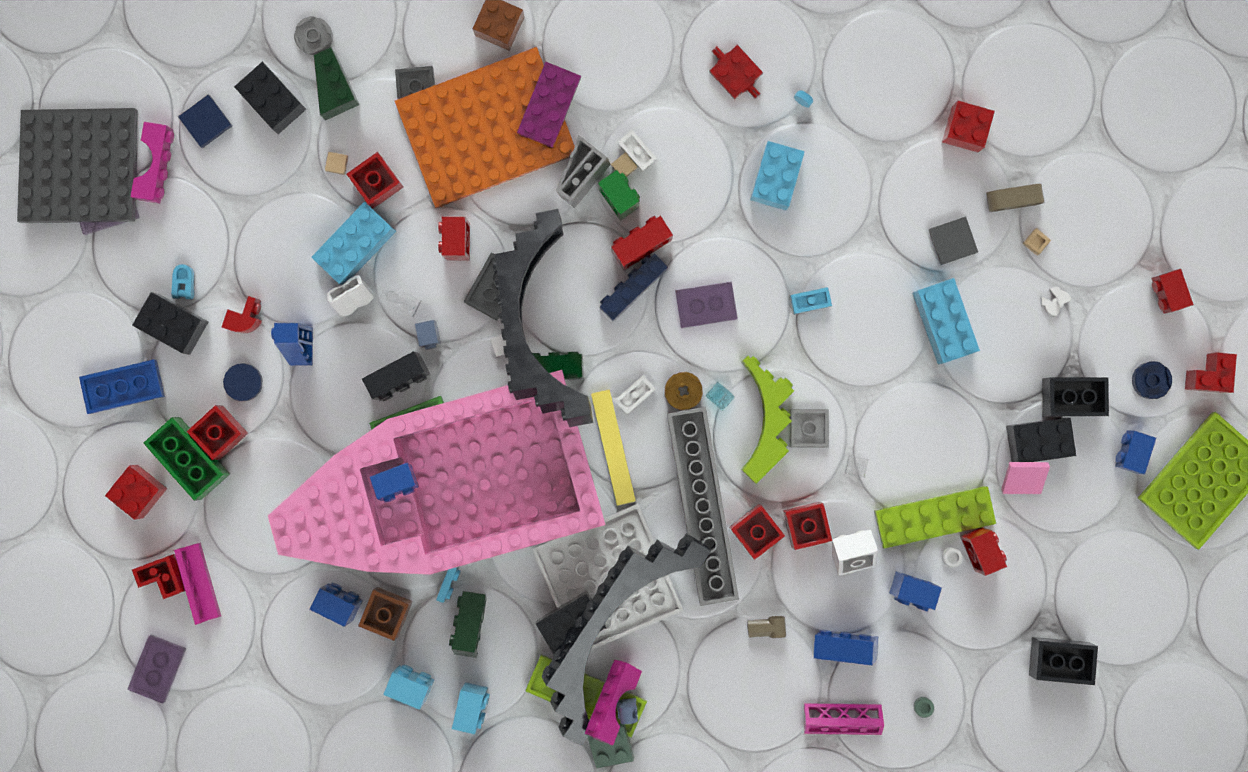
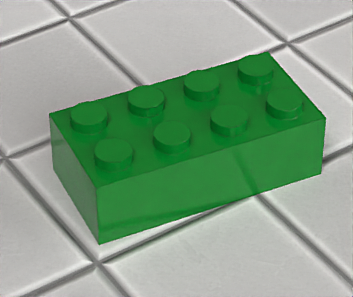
(185, 459)

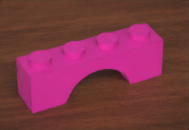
(150, 185)
(603, 721)

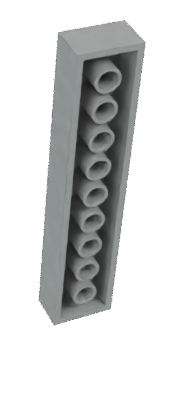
(703, 503)

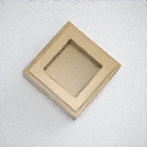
(336, 163)
(624, 164)
(1036, 241)

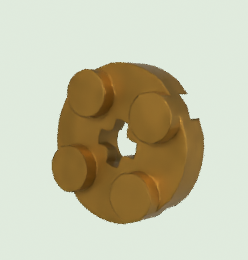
(686, 401)

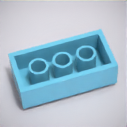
(353, 244)
(946, 321)

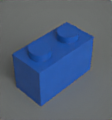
(1135, 451)
(394, 482)

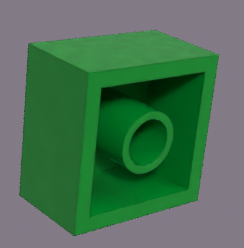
(619, 195)

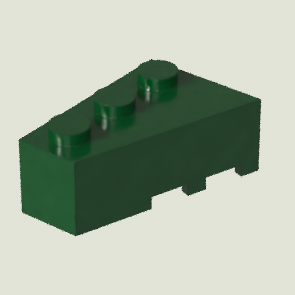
(333, 86)
(570, 364)
(468, 624)

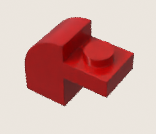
(246, 321)

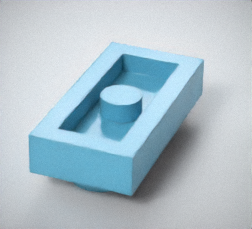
(811, 300)
(446, 590)

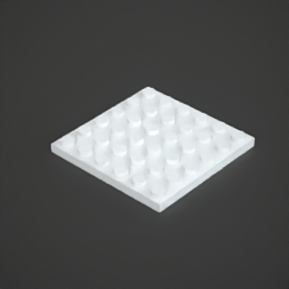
(583, 563)

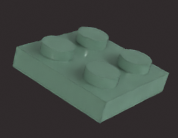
(609, 755)

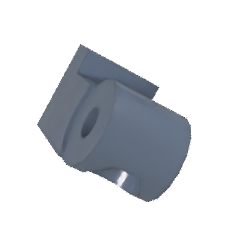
(627, 711)

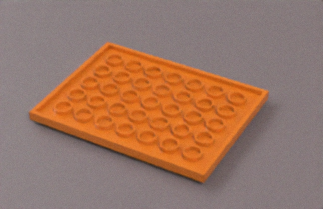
(470, 126)

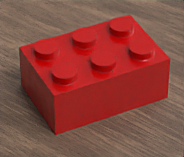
(641, 242)

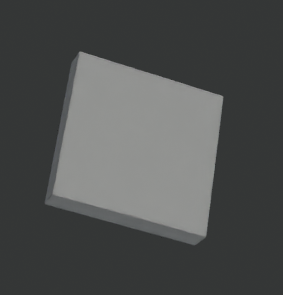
(809, 428)

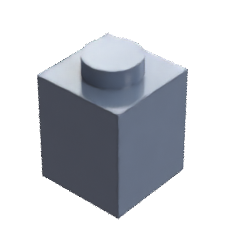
(427, 334)

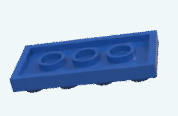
(121, 386)

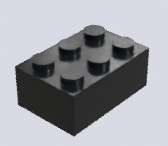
(270, 98)
(170, 323)
(396, 377)
(1075, 396)
(1041, 440)
(562, 620)
(1063, 661)

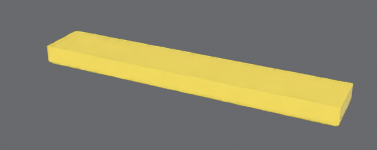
(613, 447)

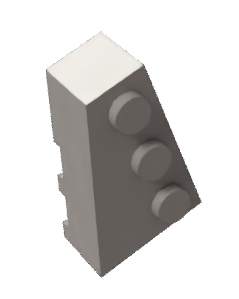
(582, 172)

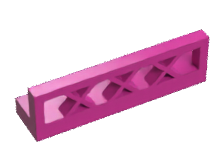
(197, 583)
(844, 725)

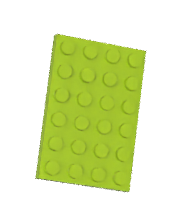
(1201, 481)

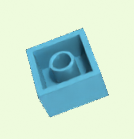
(409, 686)
(469, 708)

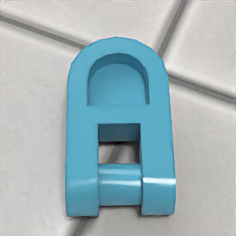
(183, 275)

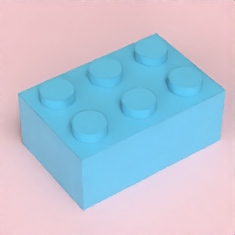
(777, 175)

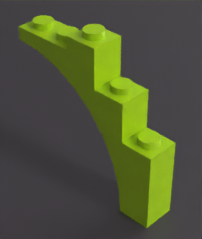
(773, 394)

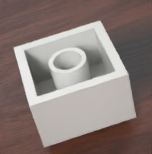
(854, 552)

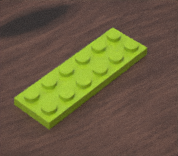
(935, 517)
(591, 688)

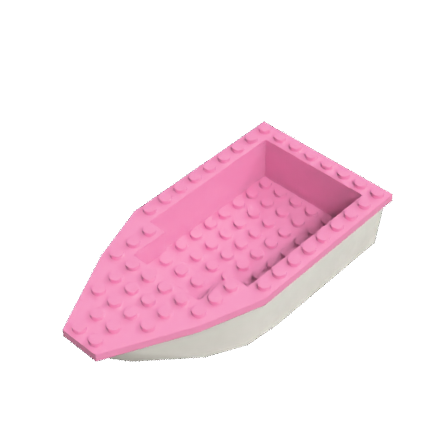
(487, 479)

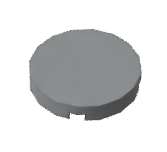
(313, 35)

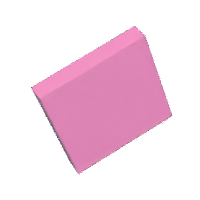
(1025, 477)

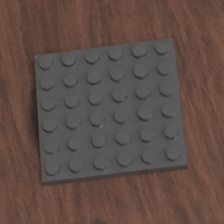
(77, 165)

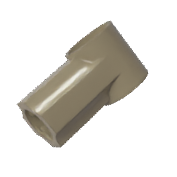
(772, 627)

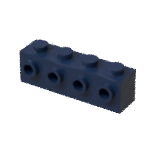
(634, 287)

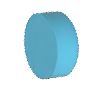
(803, 98)

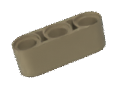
(1015, 197)

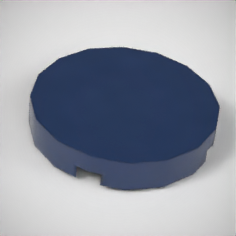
(1152, 380)
(242, 382)

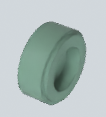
(924, 707)

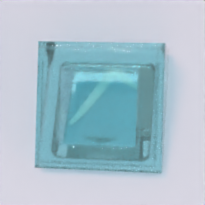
(720, 396)

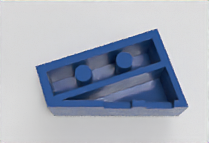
(294, 343)
(846, 647)

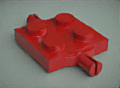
(736, 72)

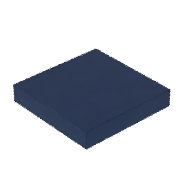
(205, 121)

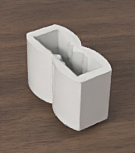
(350, 295)

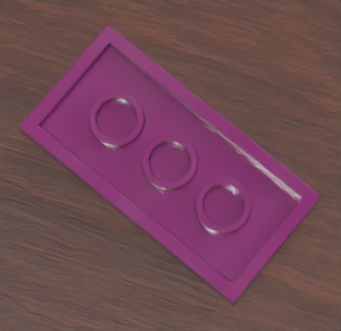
(549, 104)

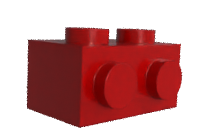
(1172, 291)

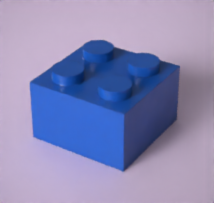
(913, 590)
(336, 604)

